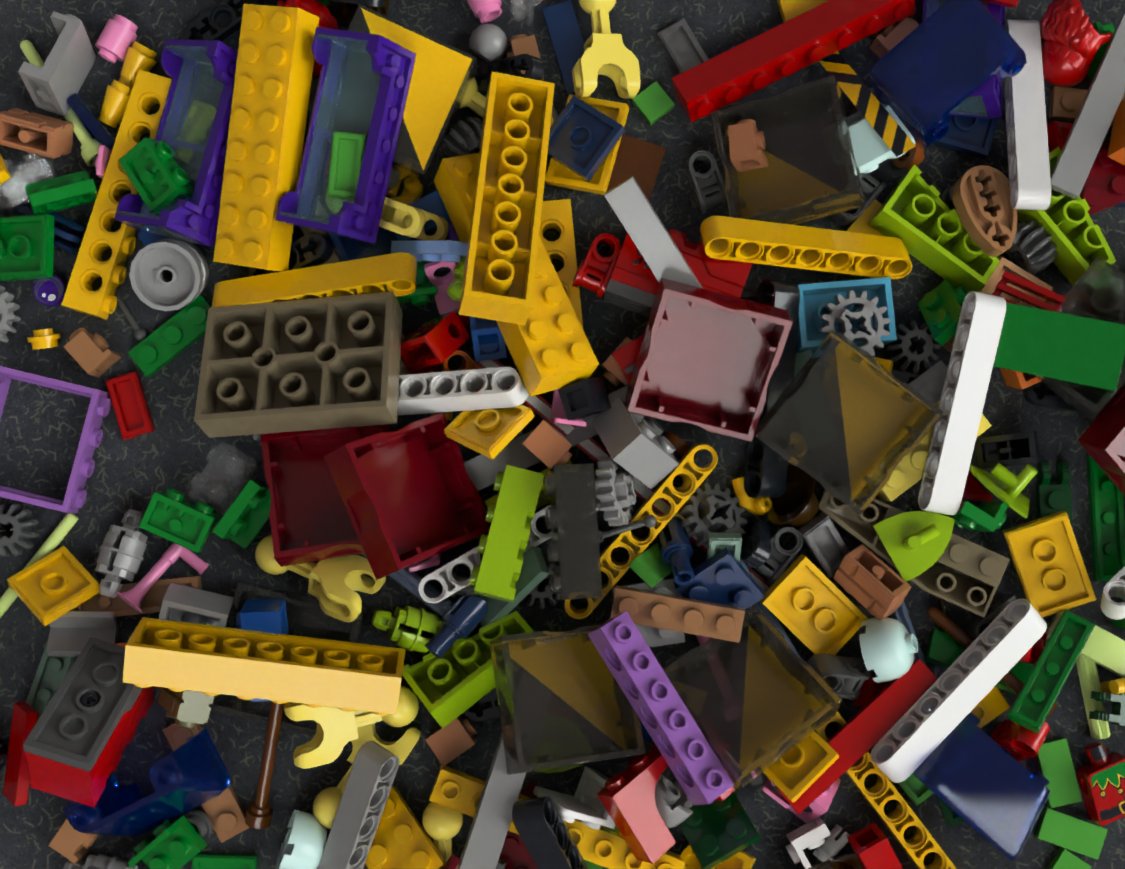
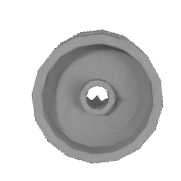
(166, 292)

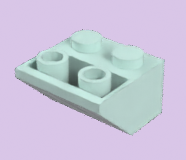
(868, 145)

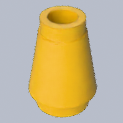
(136, 58)
(114, 103)

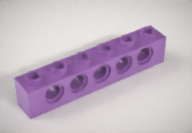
(661, 709)

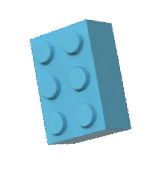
(816, 295)

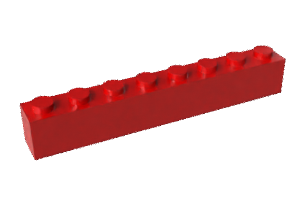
(783, 52)

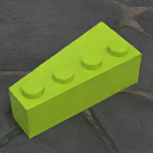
(1071, 230)
(933, 232)
(507, 534)
(463, 673)

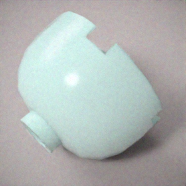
(887, 648)
(302, 843)

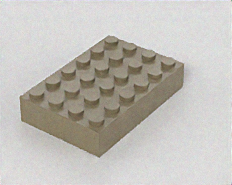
(300, 365)

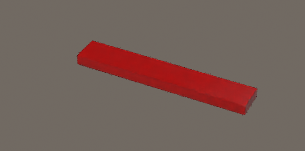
(868, 727)

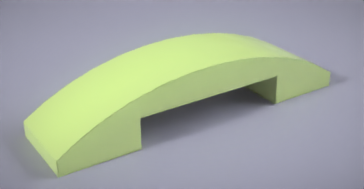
(1100, 647)

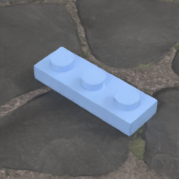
(432, 250)

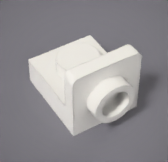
(807, 836)

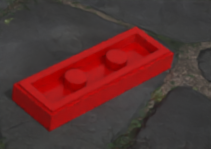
(17, 769)

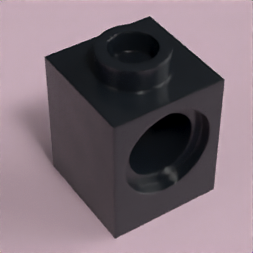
(584, 398)

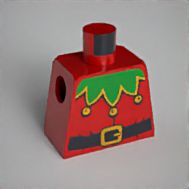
(442, 335)
(1103, 784)

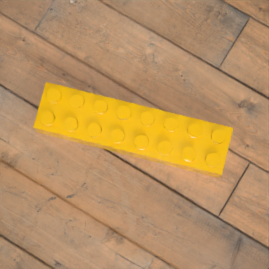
(265, 135)
(507, 200)
(552, 344)
(264, 666)

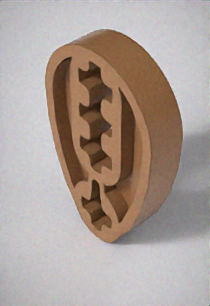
(970, 208)

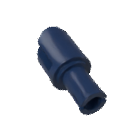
(58, 230)
(676, 550)
(457, 623)

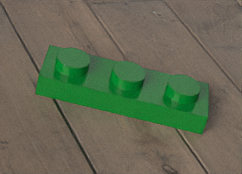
(171, 337)

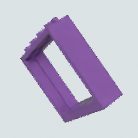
(90, 438)

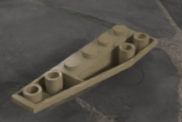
(963, 573)

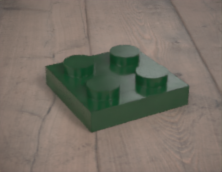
(718, 830)

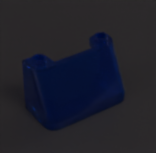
(944, 66)
(180, 780)
(985, 786)

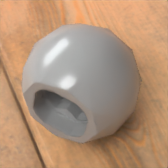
(488, 42)

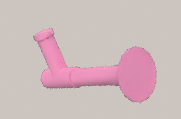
(135, 595)

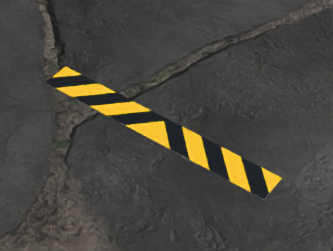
(867, 104)

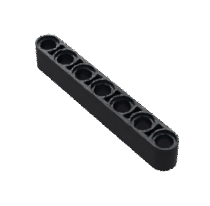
(764, 468)

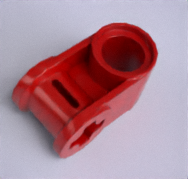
(597, 270)
(1019, 740)

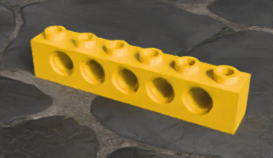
(558, 216)

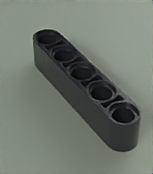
(546, 835)

